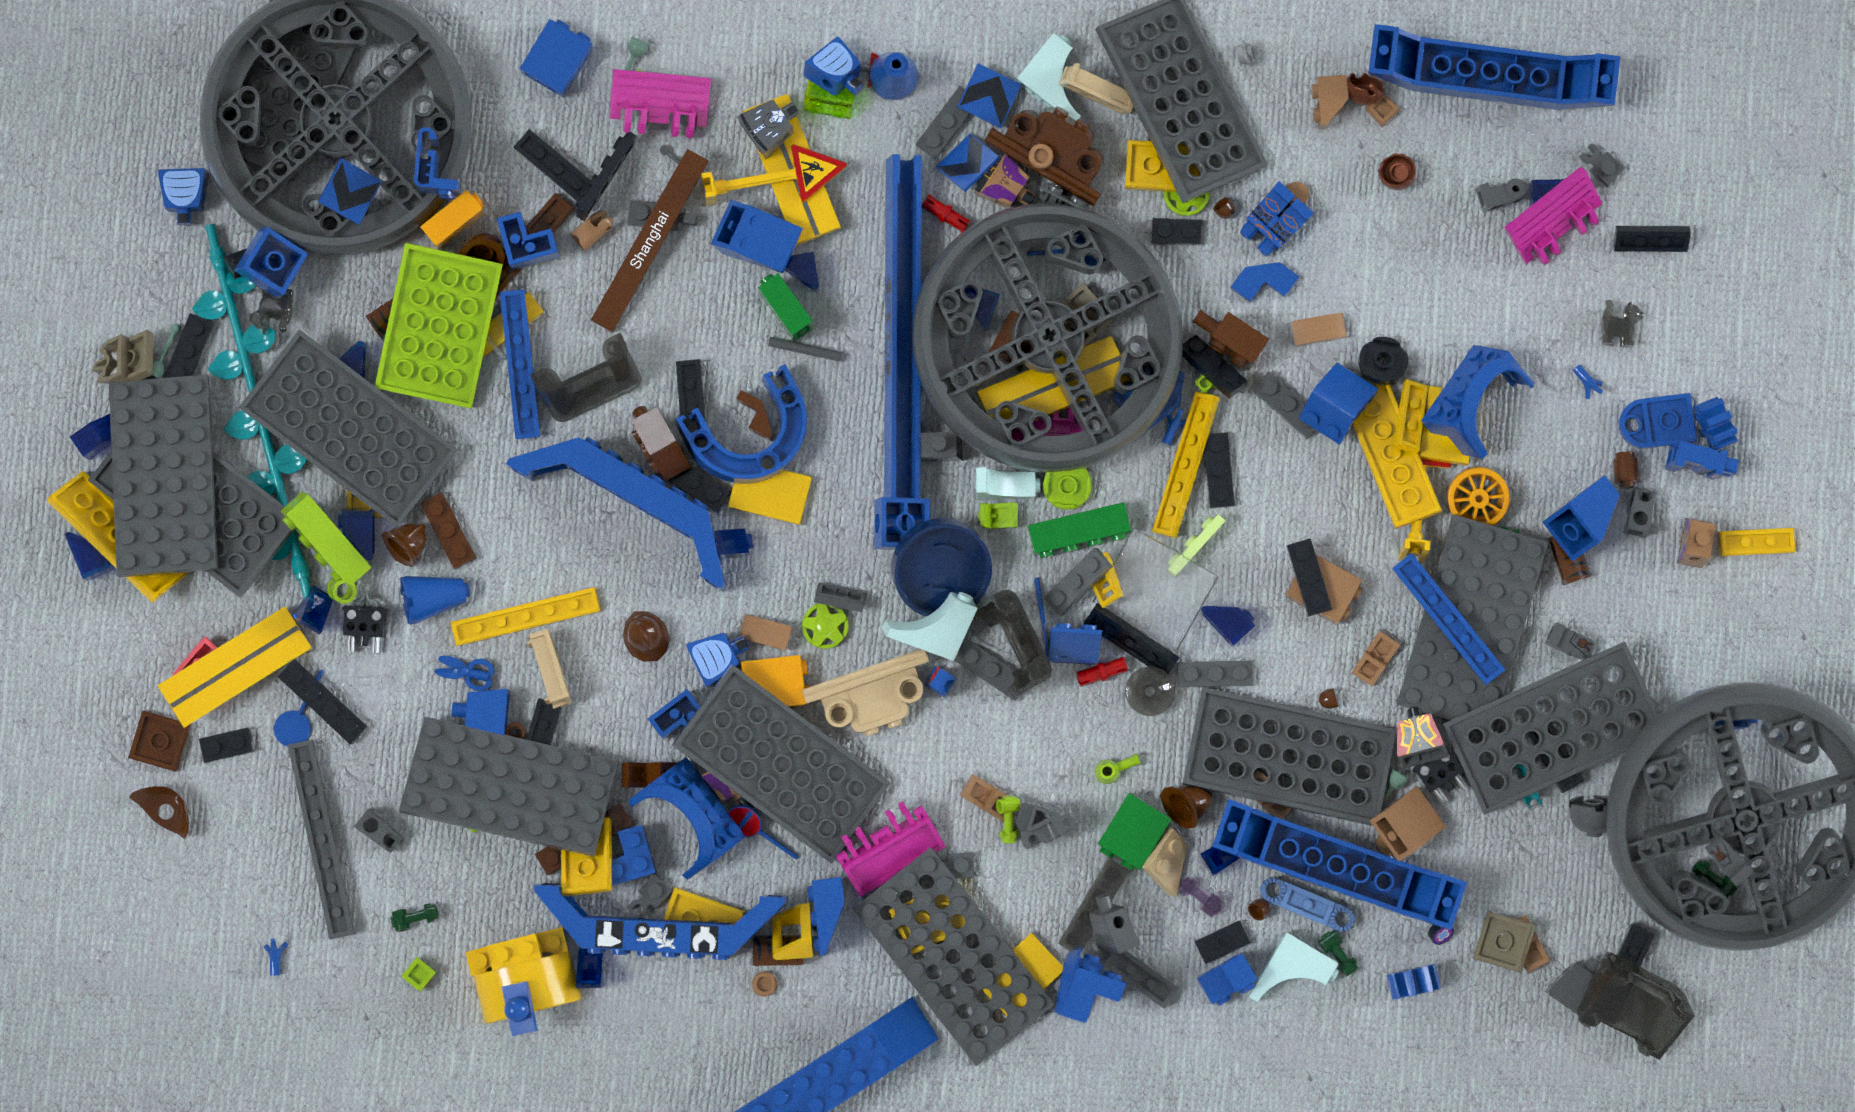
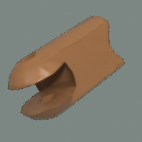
(592, 229)

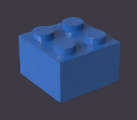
(271, 262)

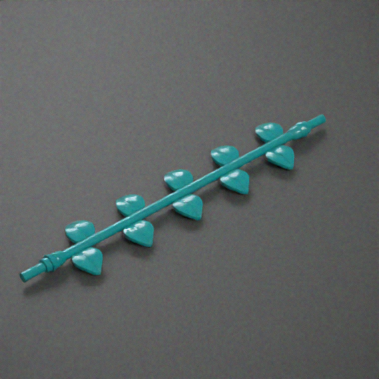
(229, 366)

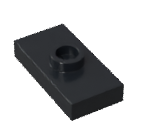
(1222, 942)

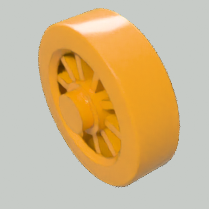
(1478, 496)

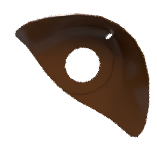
(153, 797)

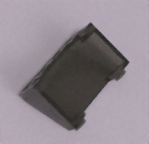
(591, 387)
(1008, 611)
(1635, 1004)

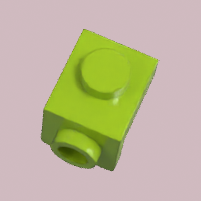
(998, 515)

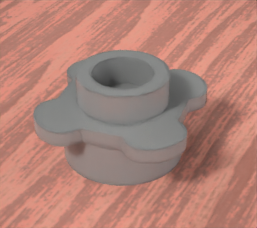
(1245, 53)

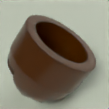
(1224, 208)
(1328, 699)
(514, 726)
(1259, 909)

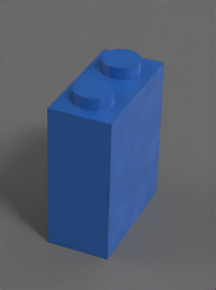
(557, 57)

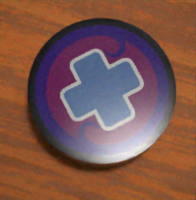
(1439, 935)

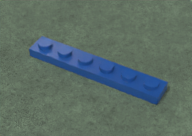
(519, 364)
(1448, 619)

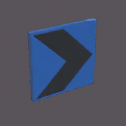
(989, 95)
(967, 162)
(349, 191)

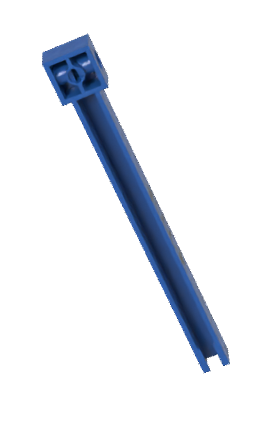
(901, 504)

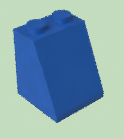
(1584, 518)

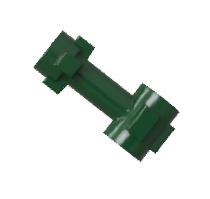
(1702, 869)
(401, 920)
(1330, 942)

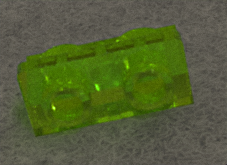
(822, 102)

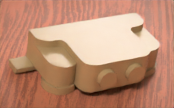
(872, 694)

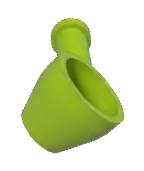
(1116, 768)

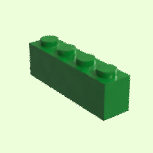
(1079, 529)

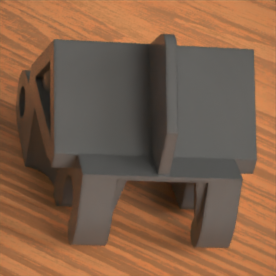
(1042, 823)

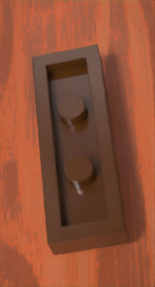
(448, 530)

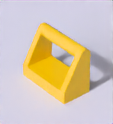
(800, 948)

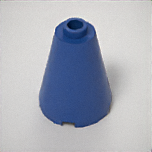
(893, 75)
(431, 596)

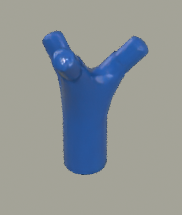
(1588, 382)
(1173, 426)
(274, 956)

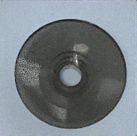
(1163, 691)

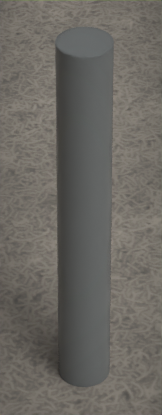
(805, 349)

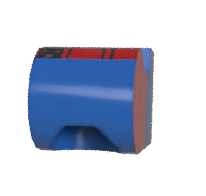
(940, 681)

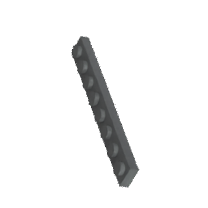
(321, 839)

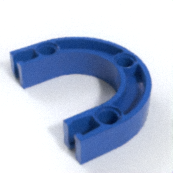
(748, 467)

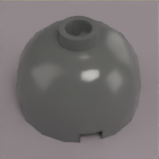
(1589, 814)

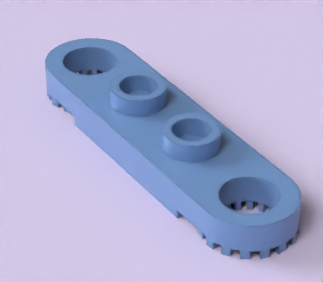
(1307, 904)

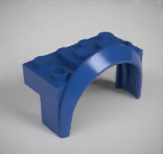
(1457, 405)
(694, 798)
(1081, 982)

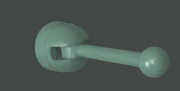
(636, 48)
(158, 368)
(1395, 782)

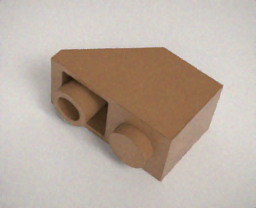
(1331, 97)

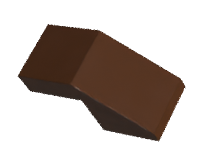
(760, 423)
(642, 774)

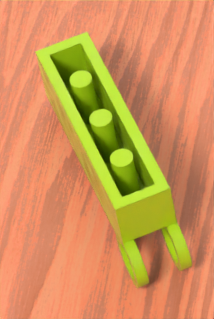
(329, 544)

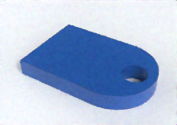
(1659, 421)

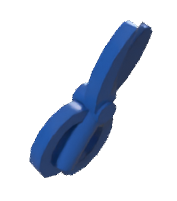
(460, 670)

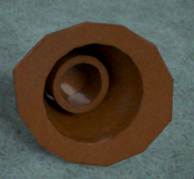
(485, 247)
(406, 543)
(646, 636)
(1186, 804)

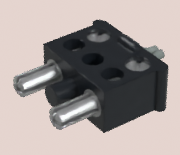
(366, 615)
(1431, 768)

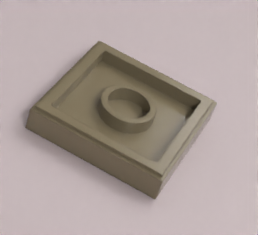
(1504, 942)

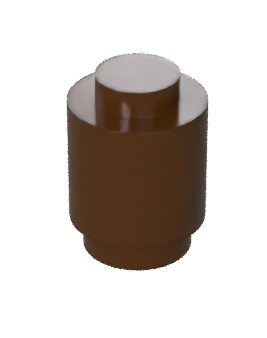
(1626, 469)

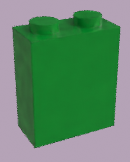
(785, 306)
(1133, 832)

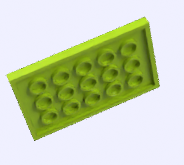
(438, 325)

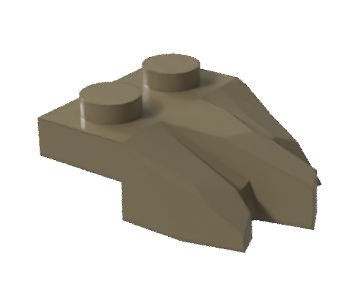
(1079, 298)
(126, 358)

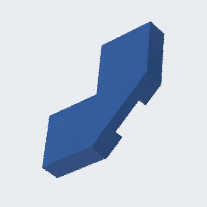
(1273, 274)

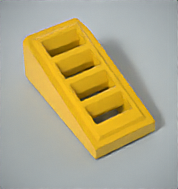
(1114, 585)

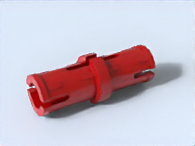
(945, 213)
(1101, 671)

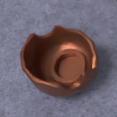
(1365, 89)
(1397, 171)

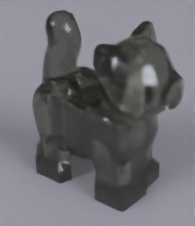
(273, 307)
(1620, 327)

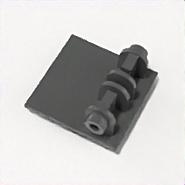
(1055, 192)

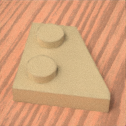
(1167, 861)

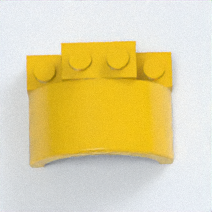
(521, 960)

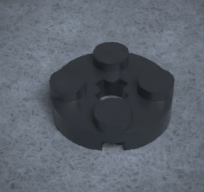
(1383, 374)

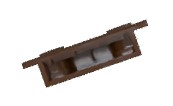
(1074, 159)

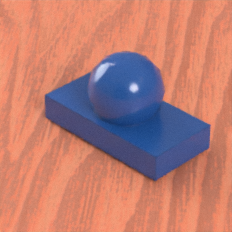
(519, 1008)

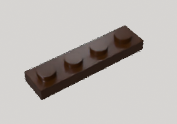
(551, 857)

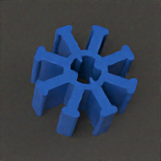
(1715, 423)
(1413, 981)

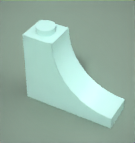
(1044, 74)
(1005, 484)
(940, 631)
(1294, 960)

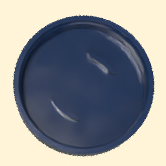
(938, 560)

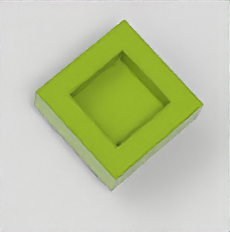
(419, 974)

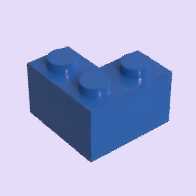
(524, 248)
(674, 714)
(637, 857)
(1227, 978)

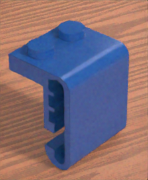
(426, 169)
(1337, 402)

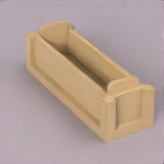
(1096, 89)
(550, 668)

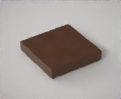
(159, 741)

